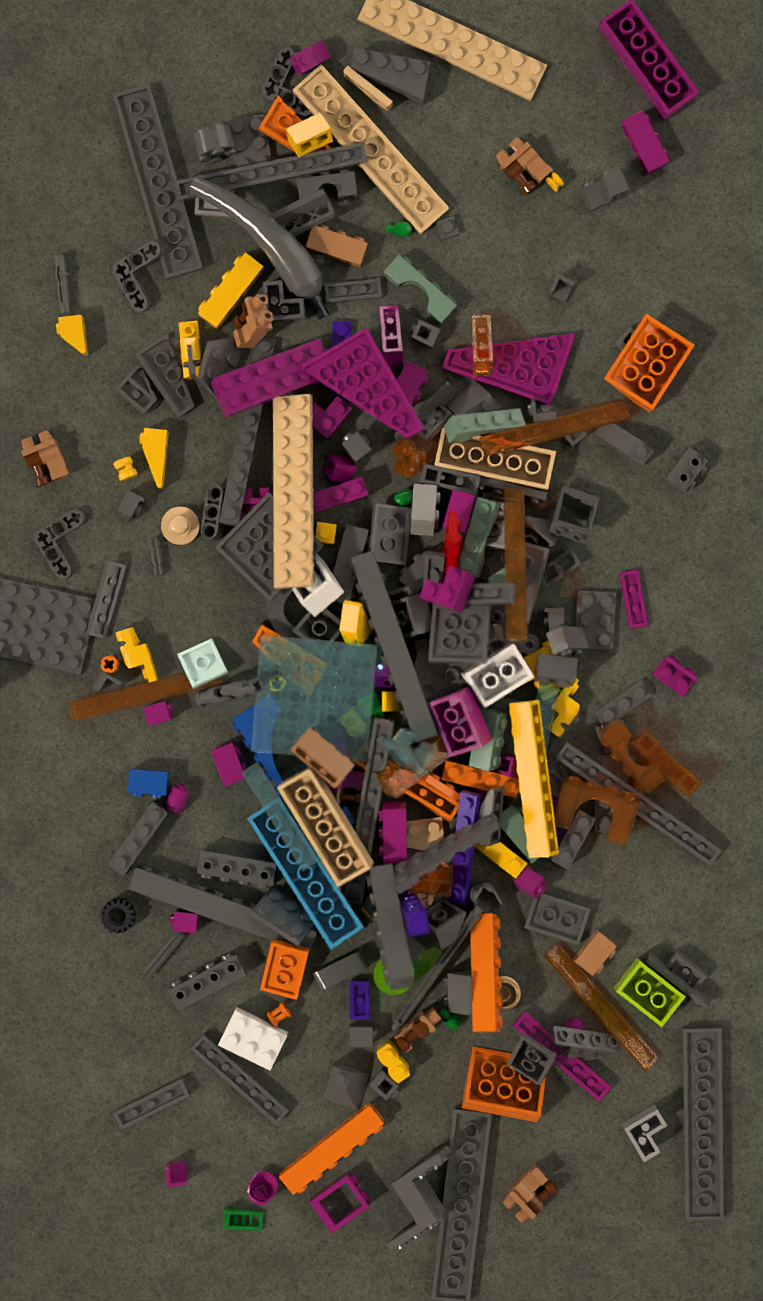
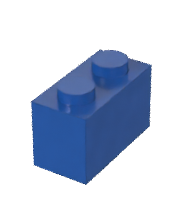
(148, 782)

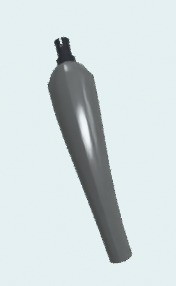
(283, 250)

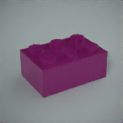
(460, 721)

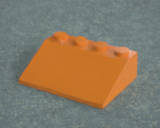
(648, 363)
(499, 1088)

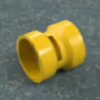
(125, 468)

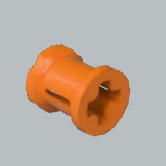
(104, 663)
(272, 1015)

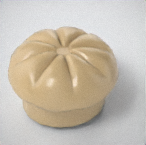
(509, 992)

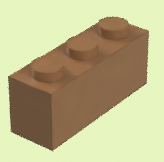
(337, 245)
(322, 757)

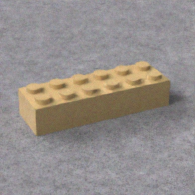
(521, 466)
(325, 825)

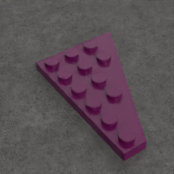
(520, 367)
(364, 378)

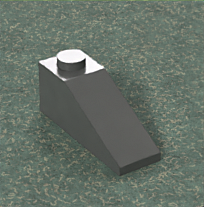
(625, 443)
(450, 479)
(492, 804)

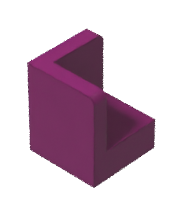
(340, 468)
(176, 1174)

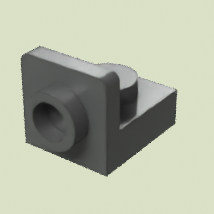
(545, 412)

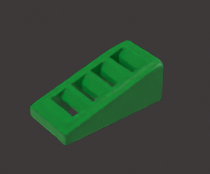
(243, 1212)

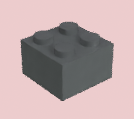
(412, 615)

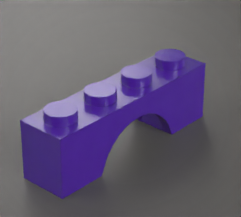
(413, 913)

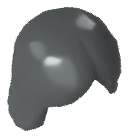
(494, 900)

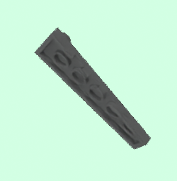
(409, 871)

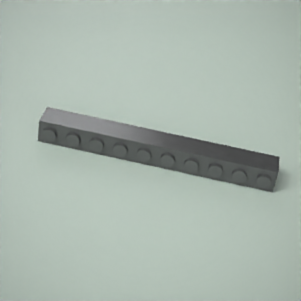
(393, 645)
(204, 902)

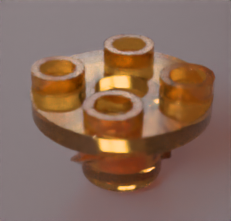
(408, 458)

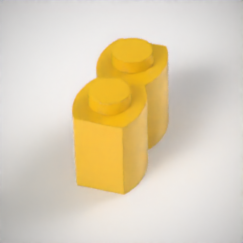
(389, 1057)

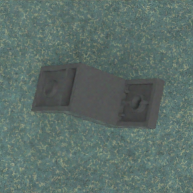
(419, 1199)

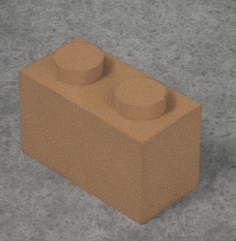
(595, 953)

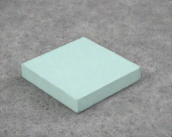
(202, 663)

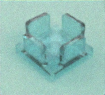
(405, 756)

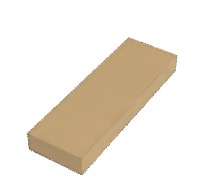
(367, 88)

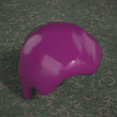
(259, 1195)

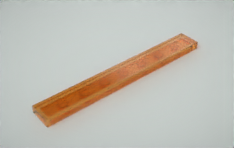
(554, 428)
(515, 563)
(135, 696)
(601, 1006)

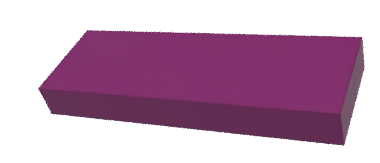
(633, 599)

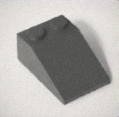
(532, 1059)

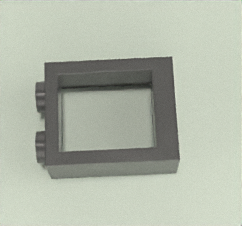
(587, 503)

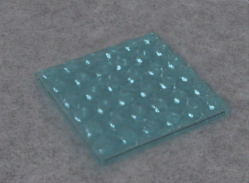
(314, 687)

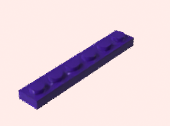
(462, 861)

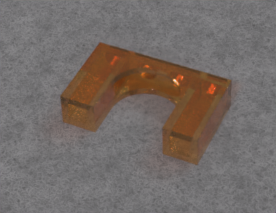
(575, 792)

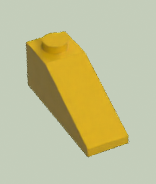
(155, 448)
(503, 857)

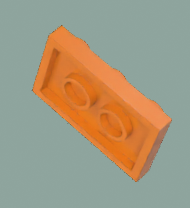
(284, 969)

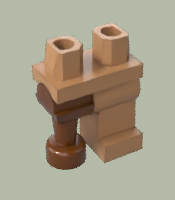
(523, 160)
(253, 322)
(45, 453)
(417, 1028)
(524, 1193)

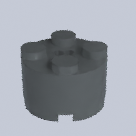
(214, 143)

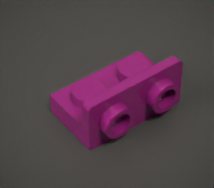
(674, 675)

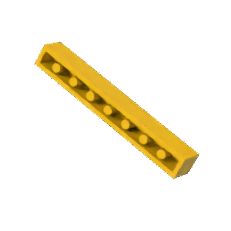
(533, 778)

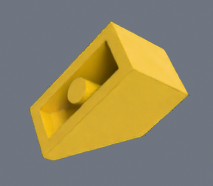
(73, 331)
(354, 623)
(389, 702)

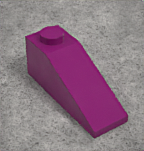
(391, 335)

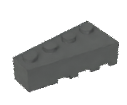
(393, 72)

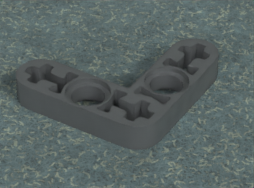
(280, 90)
(131, 269)
(53, 536)

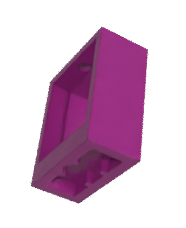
(323, 1212)

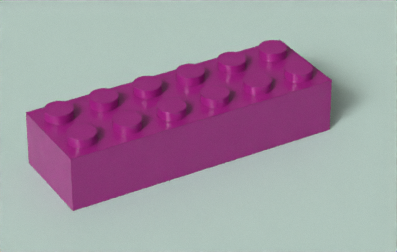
(648, 59)
(266, 379)

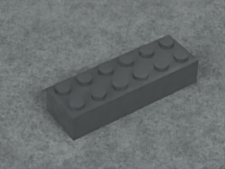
(391, 930)

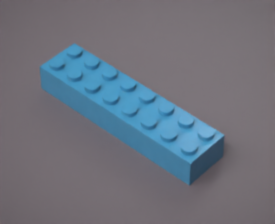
(313, 886)

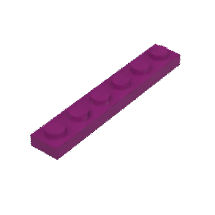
(572, 1066)

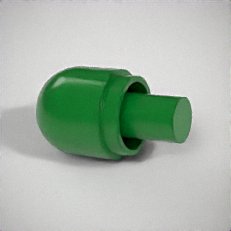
(400, 229)
(403, 497)
(450, 1019)

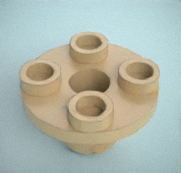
(180, 525)

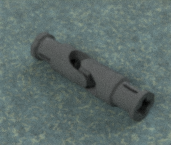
(229, 692)

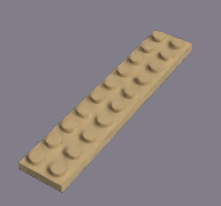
(455, 44)
(385, 163)
(293, 491)

